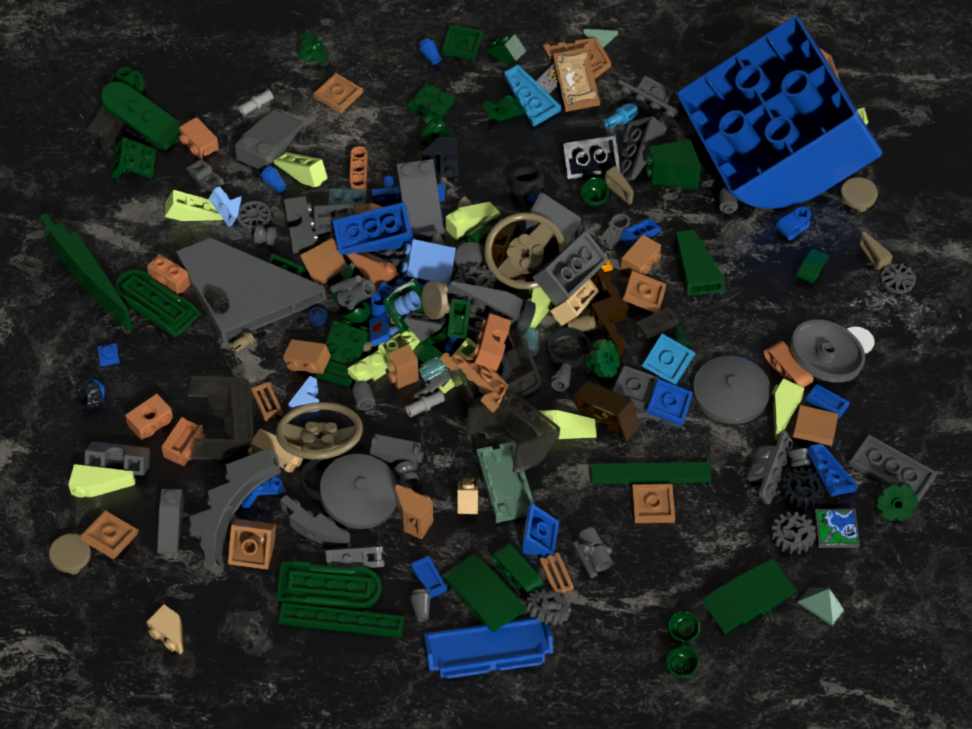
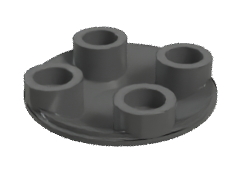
(468, 254)

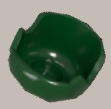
(594, 192)
(359, 313)
(684, 627)
(682, 662)

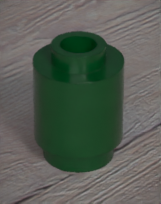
(478, 235)

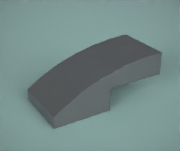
(205, 176)

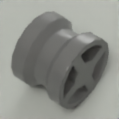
(799, 458)

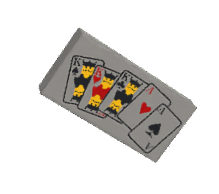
(549, 79)

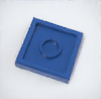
(669, 402)

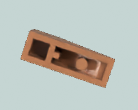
(375, 268)

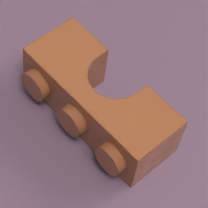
(491, 341)

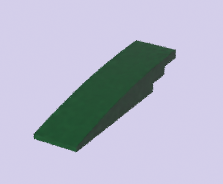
(85, 269)

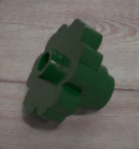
(312, 48)
(129, 77)
(434, 129)
(603, 359)
(896, 501)

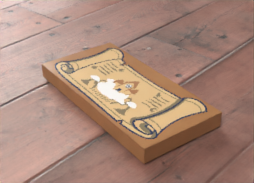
(576, 79)

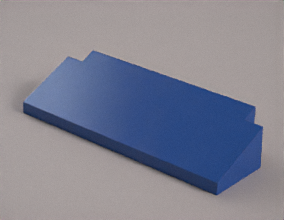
(480, 650)

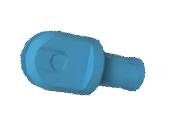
(622, 115)

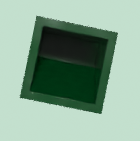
(673, 165)

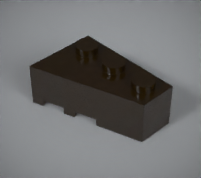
(608, 407)

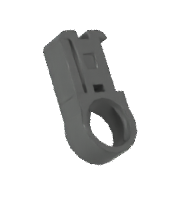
(614, 233)

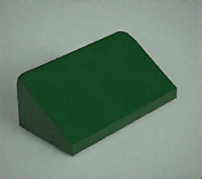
(287, 265)

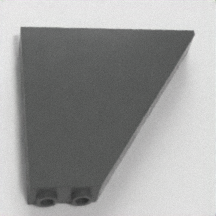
(255, 288)

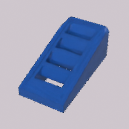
(633, 233)

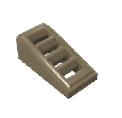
(619, 185)
(875, 252)

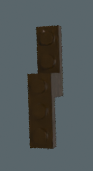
(609, 310)

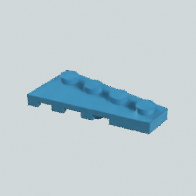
(532, 97)

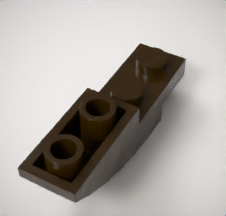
(502, 241)

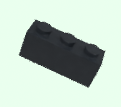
(589, 155)

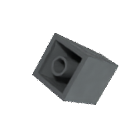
(562, 217)

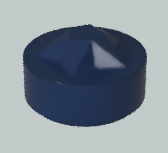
(317, 316)

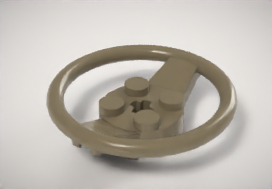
(532, 245)
(318, 439)

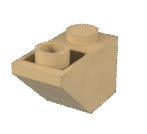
(467, 496)
(167, 627)

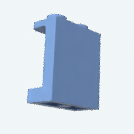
(428, 261)

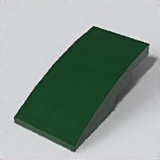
(484, 593)
(749, 595)

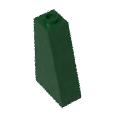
(697, 266)

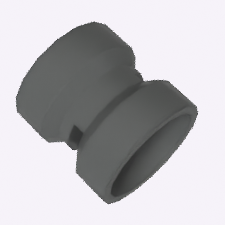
(265, 235)
(406, 473)

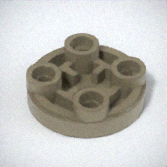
(858, 193)
(435, 300)
(69, 553)

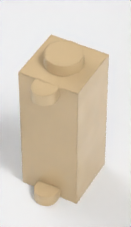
(267, 440)

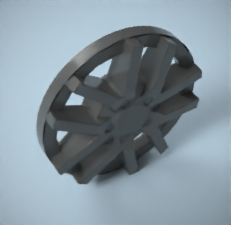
(254, 215)
(898, 278)

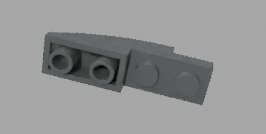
(318, 528)

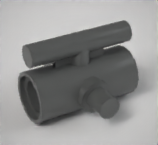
(353, 291)
(593, 552)

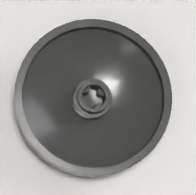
(827, 351)
(731, 389)
(358, 491)

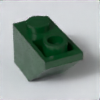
(506, 48)

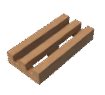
(272, 413)
(550, 559)

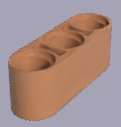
(358, 168)
(783, 362)

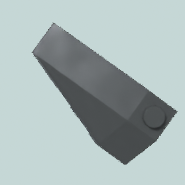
(637, 139)

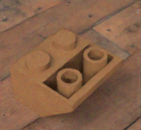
(414, 511)

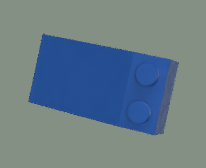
(374, 230)

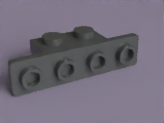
(654, 93)
(769, 466)

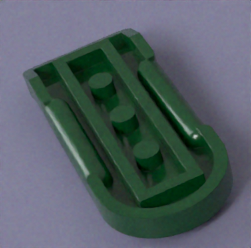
(140, 114)
(156, 302)
(328, 585)

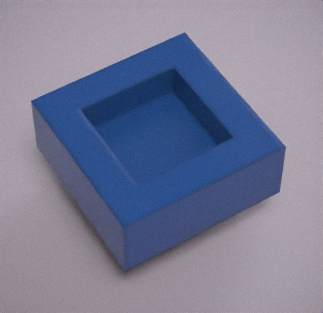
(108, 354)

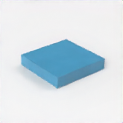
(668, 359)

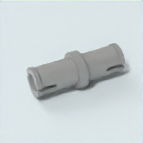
(256, 102)
(424, 403)

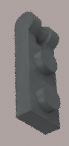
(355, 557)

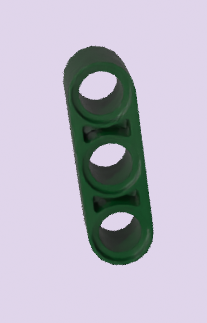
(517, 570)

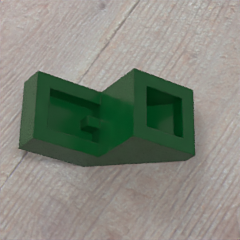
(505, 109)

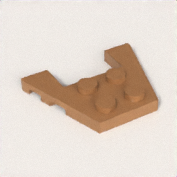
(598, 57)
(487, 379)

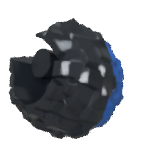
(91, 393)

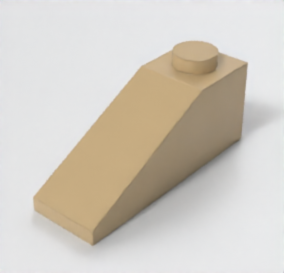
(575, 304)

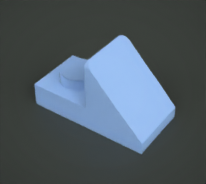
(226, 208)
(305, 395)

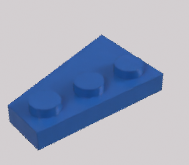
(831, 472)

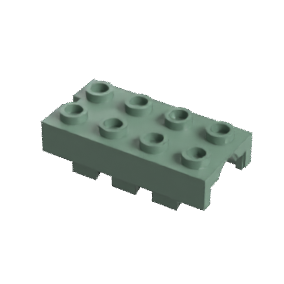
(506, 490)

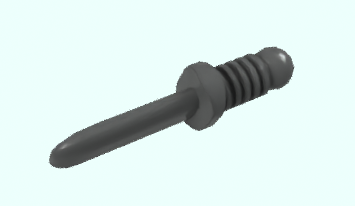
(432, 386)

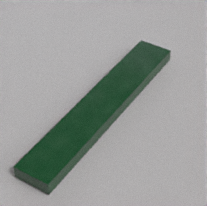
(651, 473)
(341, 620)

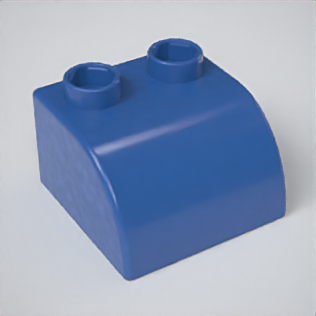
(778, 120)

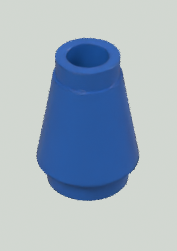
(429, 50)
(272, 177)

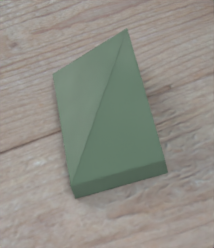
(603, 36)
(822, 604)

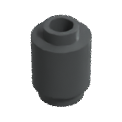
(727, 201)
(363, 395)

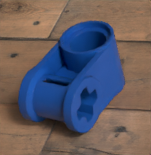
(794, 222)
(377, 304)

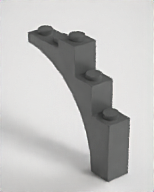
(224, 500)

